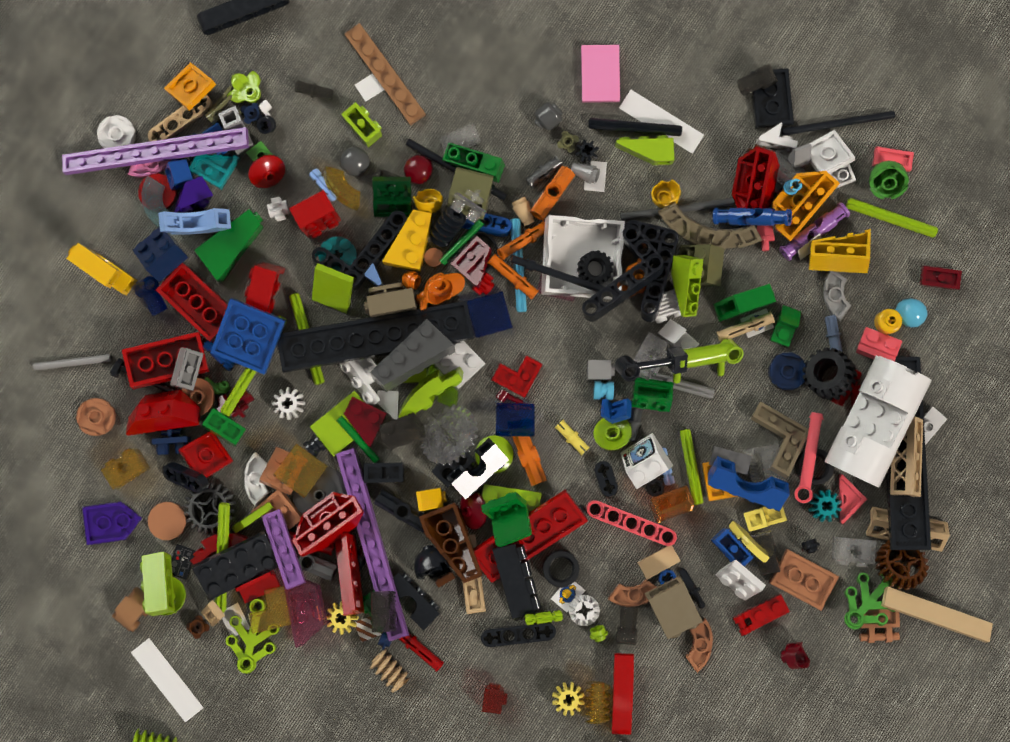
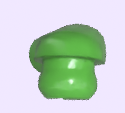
(219, 388)

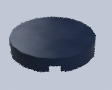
(787, 371)

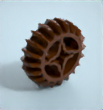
(898, 569)

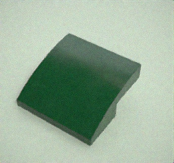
(391, 195)

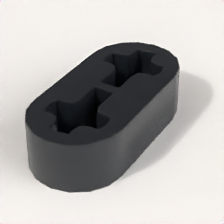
(601, 480)

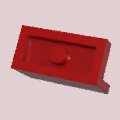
(256, 587)

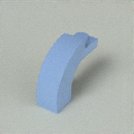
(195, 222)

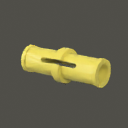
(572, 437)

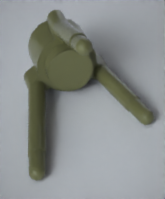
(213, 112)

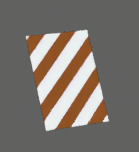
(364, 629)

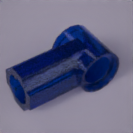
(147, 290)

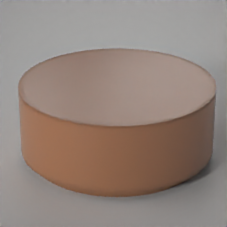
(432, 257)

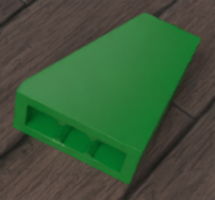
(744, 302)

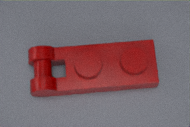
(761, 614)

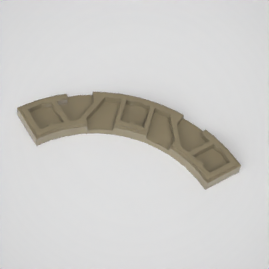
(703, 235)

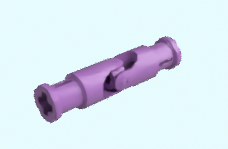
(821, 225)

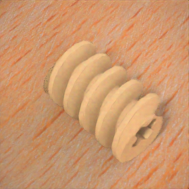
(389, 670)

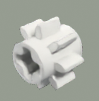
(278, 208)

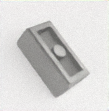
(186, 369)

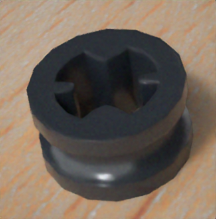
(271, 124)
(657, 493)

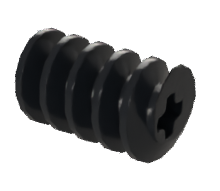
(447, 227)

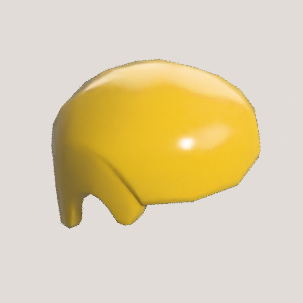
(665, 193)
(428, 200)

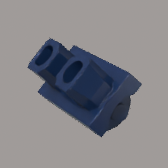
(162, 444)

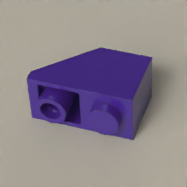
(193, 195)

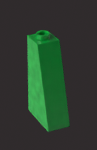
(228, 246)

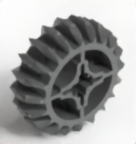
(202, 524)

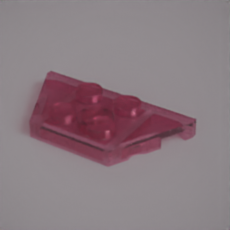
(305, 611)

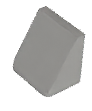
(800, 156)

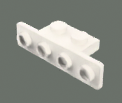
(361, 378)

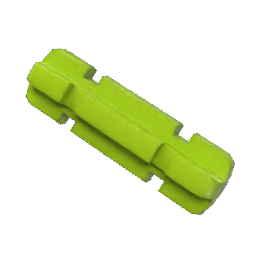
(543, 617)

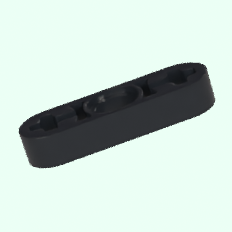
(175, 473)

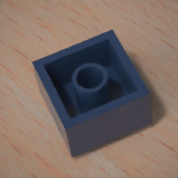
(160, 254)

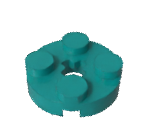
(343, 246)

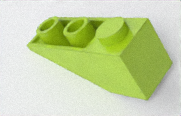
(654, 151)
(686, 279)

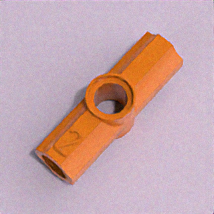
(546, 201)
(529, 459)

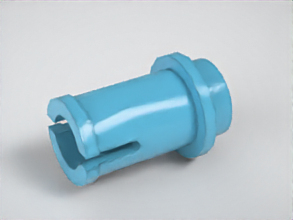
(796, 186)

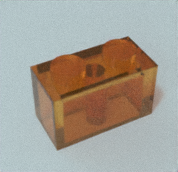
(671, 504)

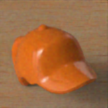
(440, 288)

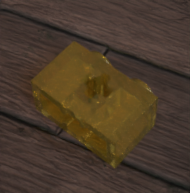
(136, 466)

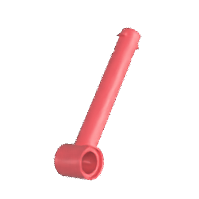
(810, 456)

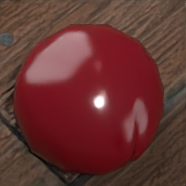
(419, 169)

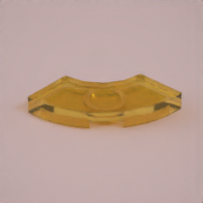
(339, 186)

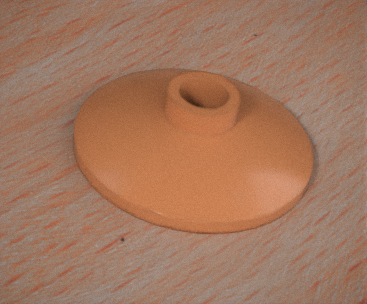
(205, 389)

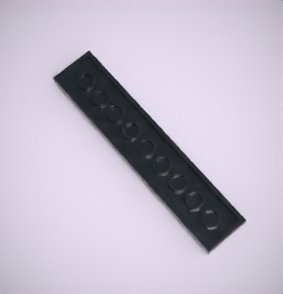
(368, 336)
(907, 514)

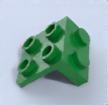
(508, 518)

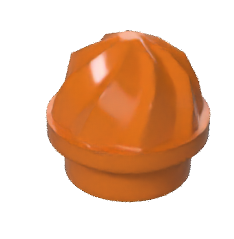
(411, 280)

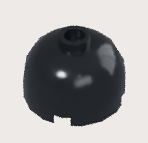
(430, 563)

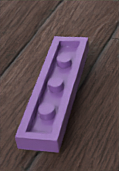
(283, 549)

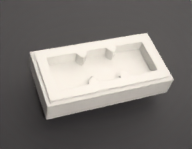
(932, 422)

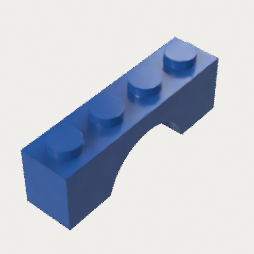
(769, 493)

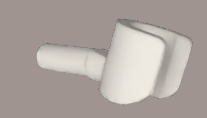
(265, 107)

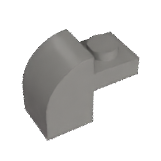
(232, 120)

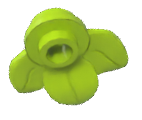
(243, 86)

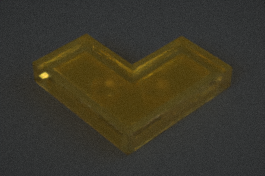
(276, 613)

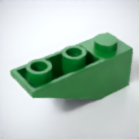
(474, 160)

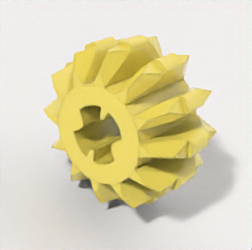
(340, 624)
(562, 695)

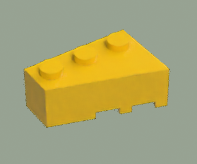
(411, 242)
(842, 253)

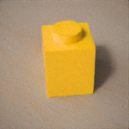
(431, 499)

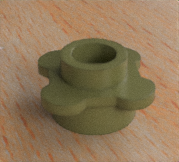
(565, 146)

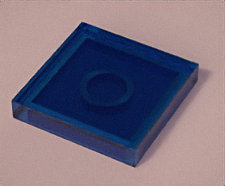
(489, 314)
(515, 419)

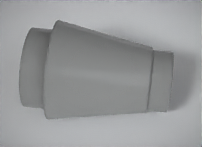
(588, 173)

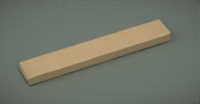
(937, 614)

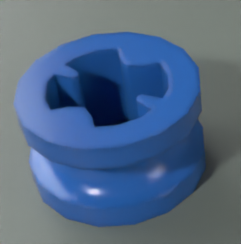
(663, 573)

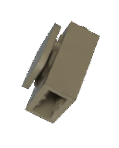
(390, 300)
(673, 608)

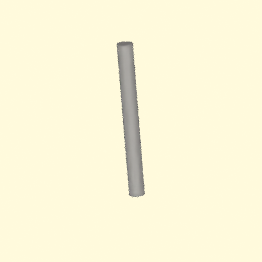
(72, 362)

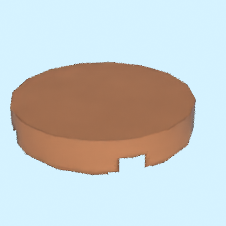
(96, 417)
(167, 521)

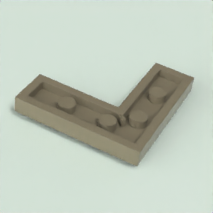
(792, 432)

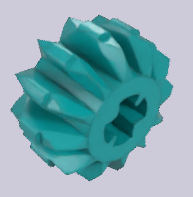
(825, 513)

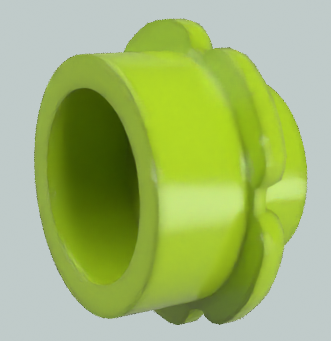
(598, 633)

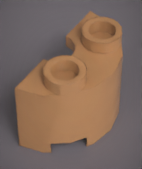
(130, 610)

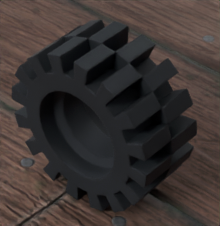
(598, 257)

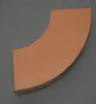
(631, 596)
(701, 647)

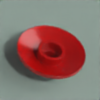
(266, 171)

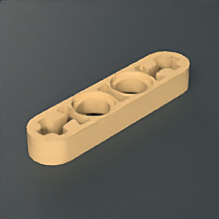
(182, 122)

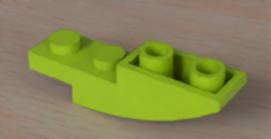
(433, 385)

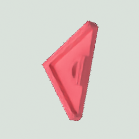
(851, 499)

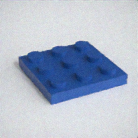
(248, 336)

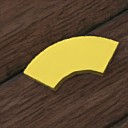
(748, 541)

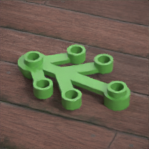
(869, 602)

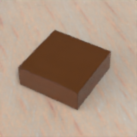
(445, 579)

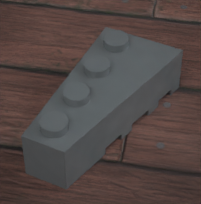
(418, 351)

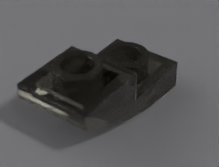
(766, 541)

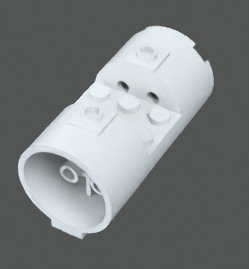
(878, 420)

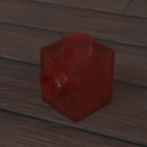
(494, 698)

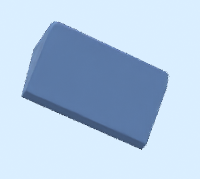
(373, 275)

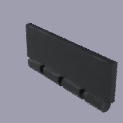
(513, 574)

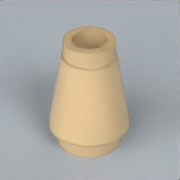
(522, 210)

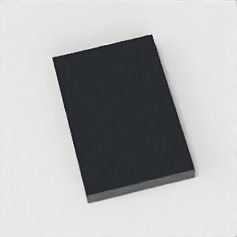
(774, 103)

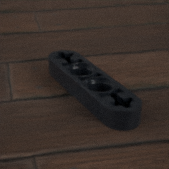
(518, 637)

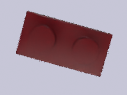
(940, 278)

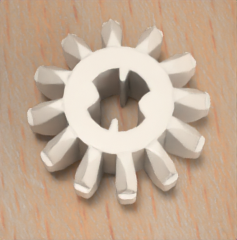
(292, 408)

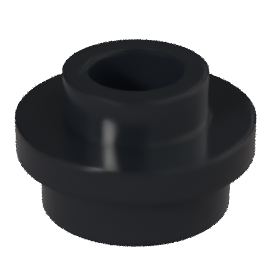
(810, 546)

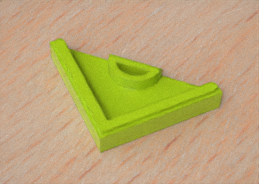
(252, 517)

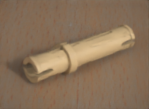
(745, 327)

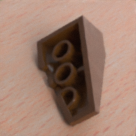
(450, 537)

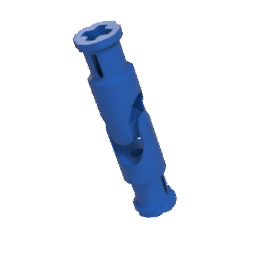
(752, 216)

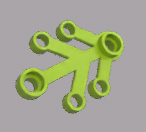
(250, 640)

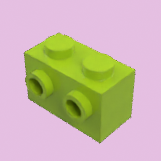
(362, 125)

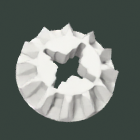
(576, 605)

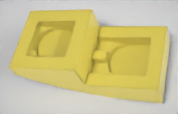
(763, 517)

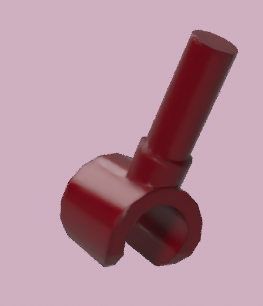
(503, 395)

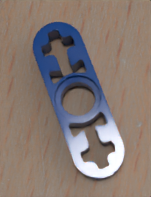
(493, 230)

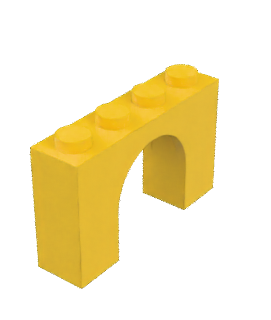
(101, 268)

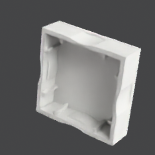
(570, 239)

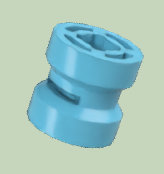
(603, 390)

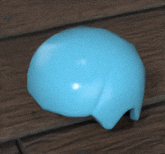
(912, 312)

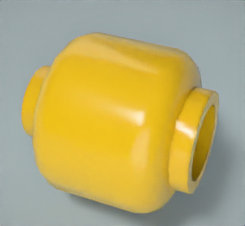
(882, 324)

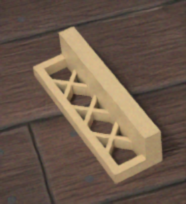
(913, 461)
(879, 517)

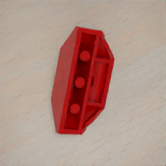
(755, 178)
(163, 412)
(326, 522)

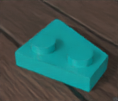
(214, 168)

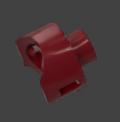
(795, 656)

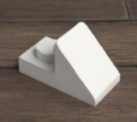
(772, 139)
(677, 336)

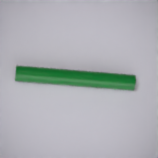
(461, 242)
(358, 439)

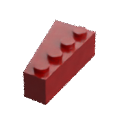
(263, 286)

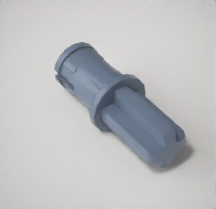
(833, 332)

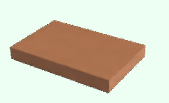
(804, 579)

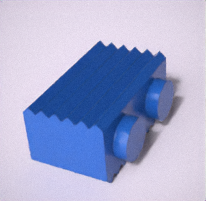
(731, 547)

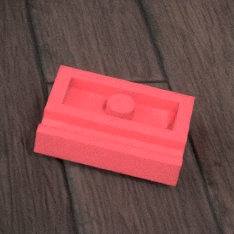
(879, 344)

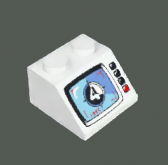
(645, 461)

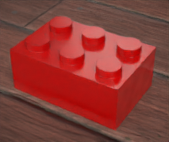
(315, 214)

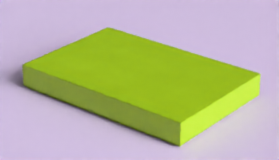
(332, 288)
(330, 431)

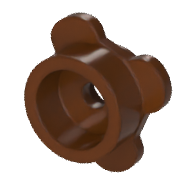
(191, 626)

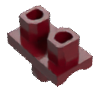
(241, 406)

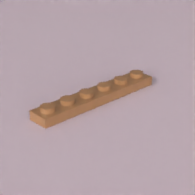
(385, 74)

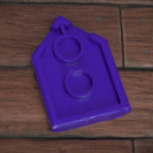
(109, 522)

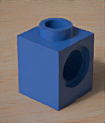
(178, 173)

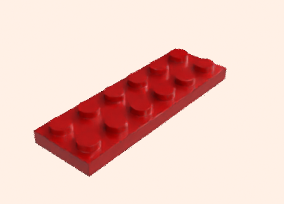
(548, 525)

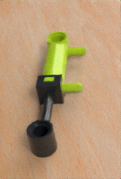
(680, 359)

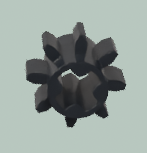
(584, 157)

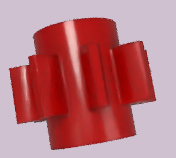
(486, 284)

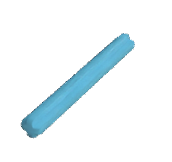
(521, 305)

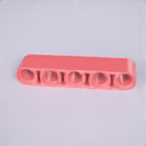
(656, 536)

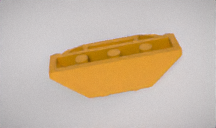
(803, 204)

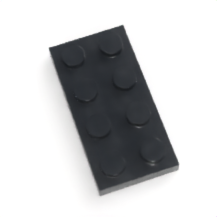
(235, 565)

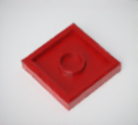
(206, 454)

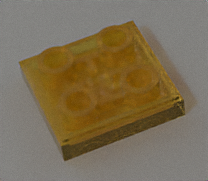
(300, 470)

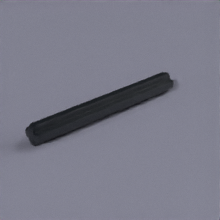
(636, 127)

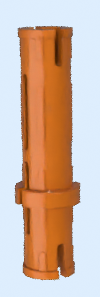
(529, 236)
(515, 278)

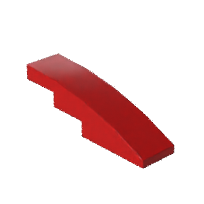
(622, 693)

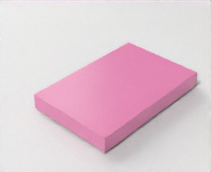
(600, 73)

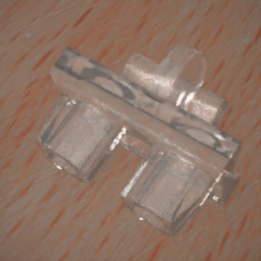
(475, 211)

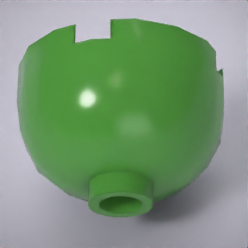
(888, 180)

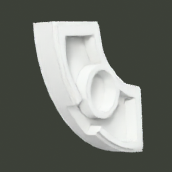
(255, 490)

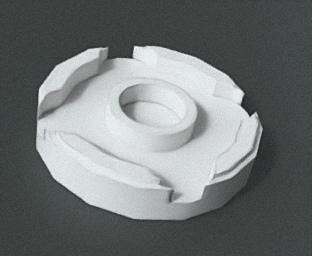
(116, 132)

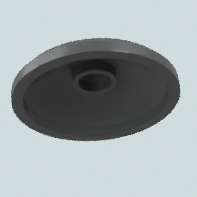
(329, 482)

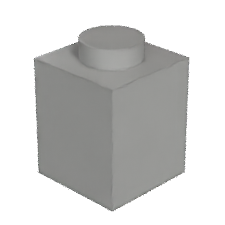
(600, 370)

